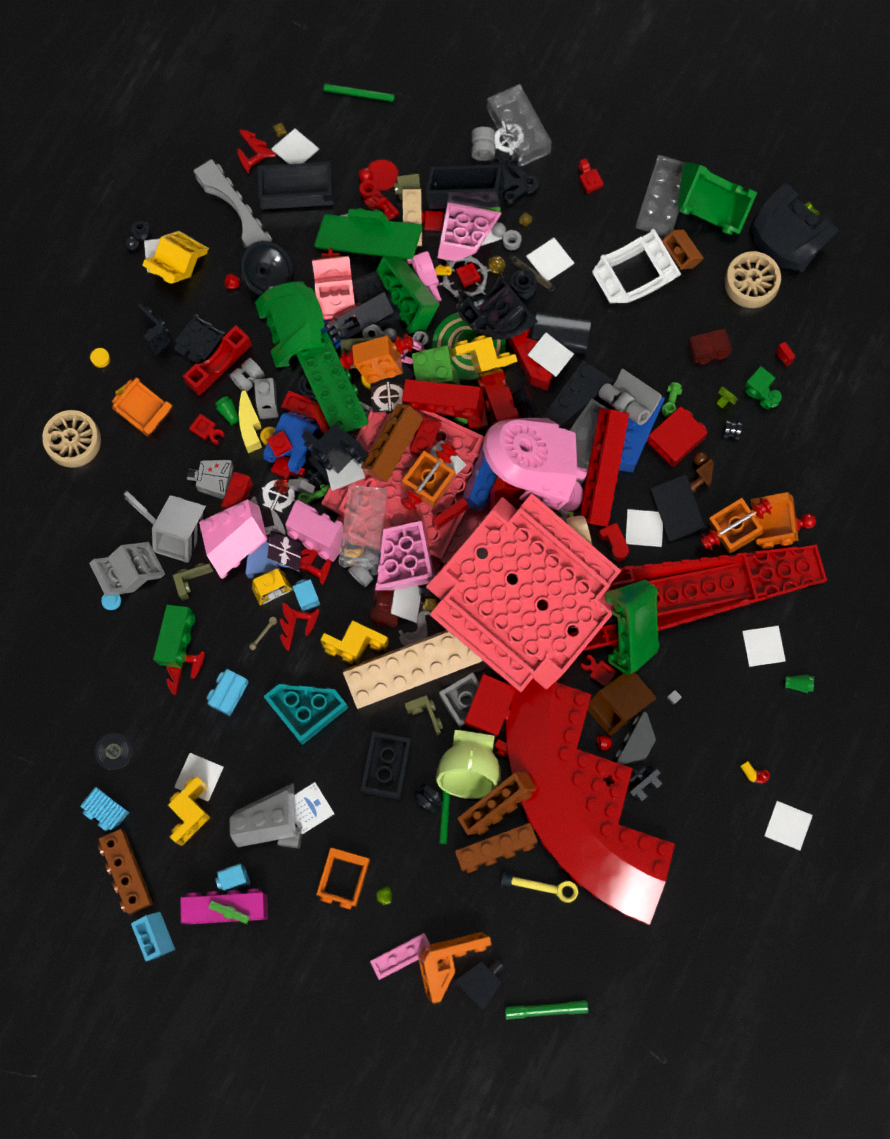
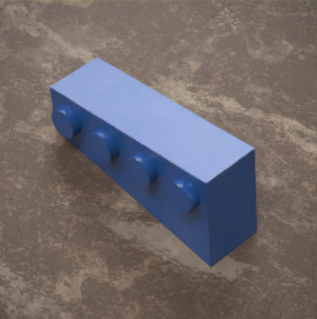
(635, 440)

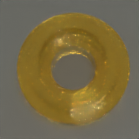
(497, 264)
(429, 604)

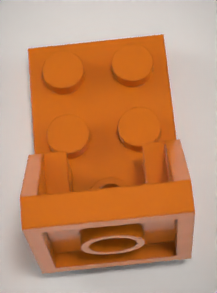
(438, 975)

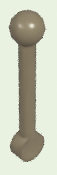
(272, 621)

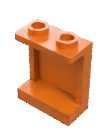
(140, 406)
(781, 524)

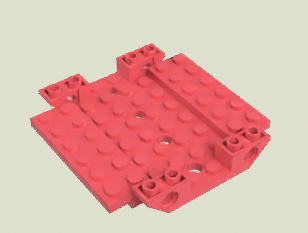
(450, 537)
(503, 619)

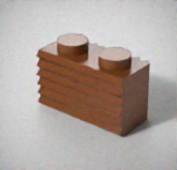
(682, 249)

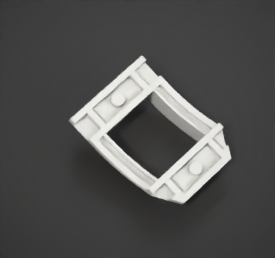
(657, 253)

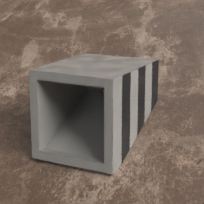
(178, 528)

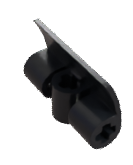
(568, 331)

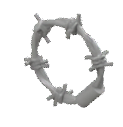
(481, 287)

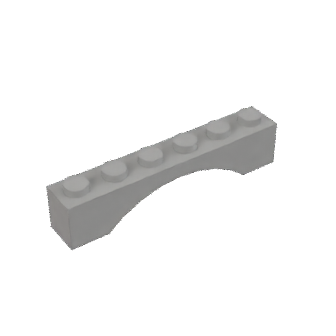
(213, 182)

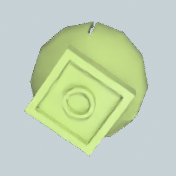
(469, 766)

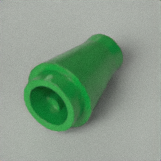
(227, 409)
(800, 683)

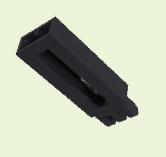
(366, 312)

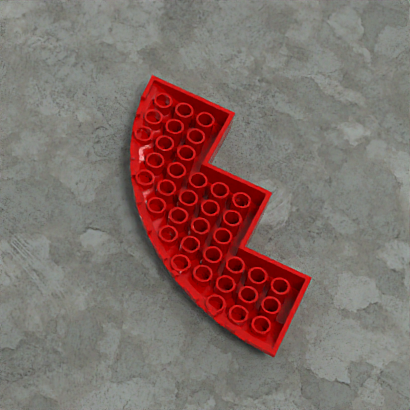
(575, 807)

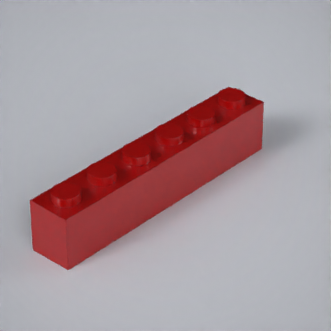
(604, 466)

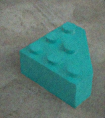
(305, 708)

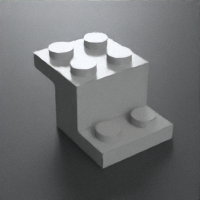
(127, 568)

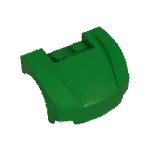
(292, 318)

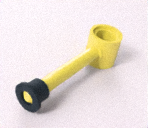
(508, 880)

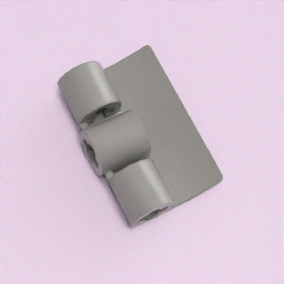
(631, 397)

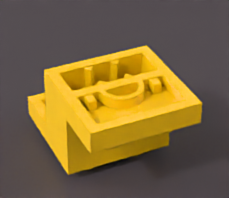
(175, 257)
(483, 354)
(355, 643)
(188, 810)

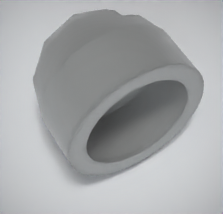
(417, 336)

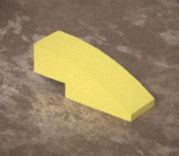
(248, 423)

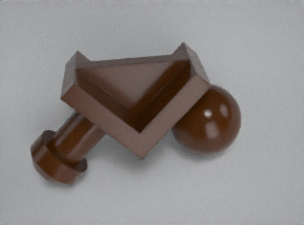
(705, 471)

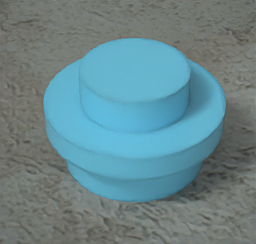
(111, 602)

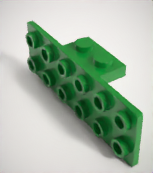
(368, 234)
(332, 386)

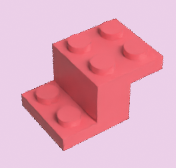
(333, 285)

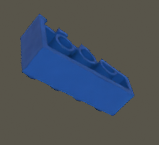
(480, 484)

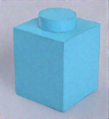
(306, 594)

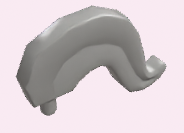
(419, 634)

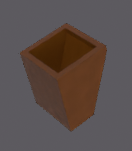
(620, 702)

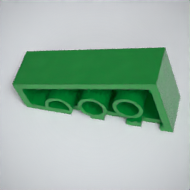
(408, 292)

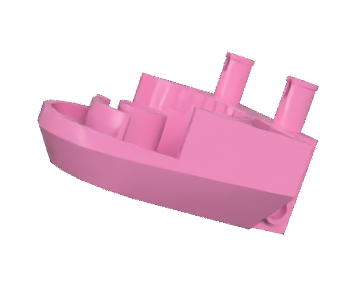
(534, 457)

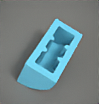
(152, 936)

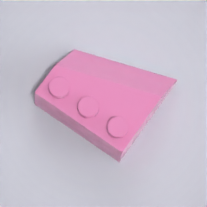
(464, 230)
(315, 530)
(233, 535)
(404, 558)

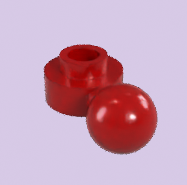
(367, 184)
(807, 521)

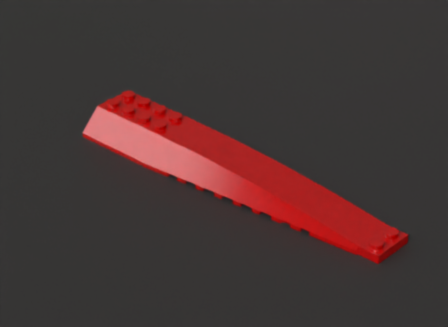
(715, 584)

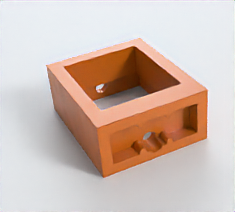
(348, 857)

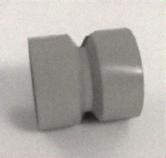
(483, 143)
(252, 371)
(363, 575)

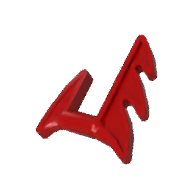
(256, 146)
(306, 564)
(291, 616)
(175, 673)

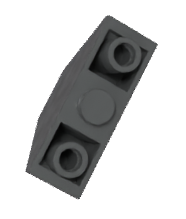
(638, 742)

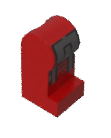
(616, 542)

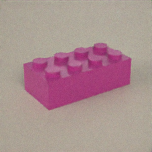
(196, 907)

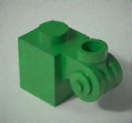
(759, 386)

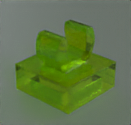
(726, 397)

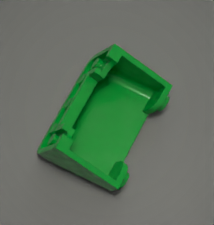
(713, 198)
(637, 625)

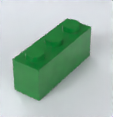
(174, 636)

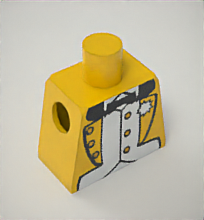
(271, 586)

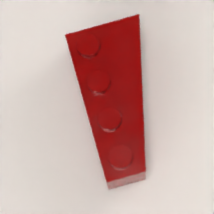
(445, 399)

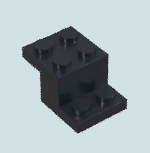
(335, 448)

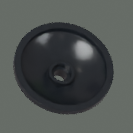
(272, 260)

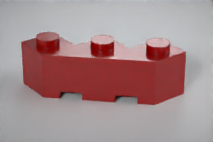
(535, 373)
(498, 395)

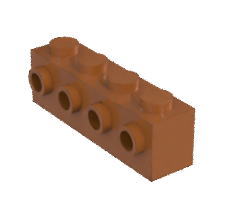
(392, 442)
(497, 803)
(495, 847)
(125, 871)

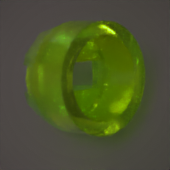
(384, 895)

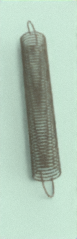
(538, 274)

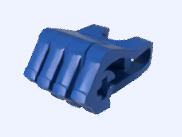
(293, 427)

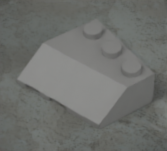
(265, 819)

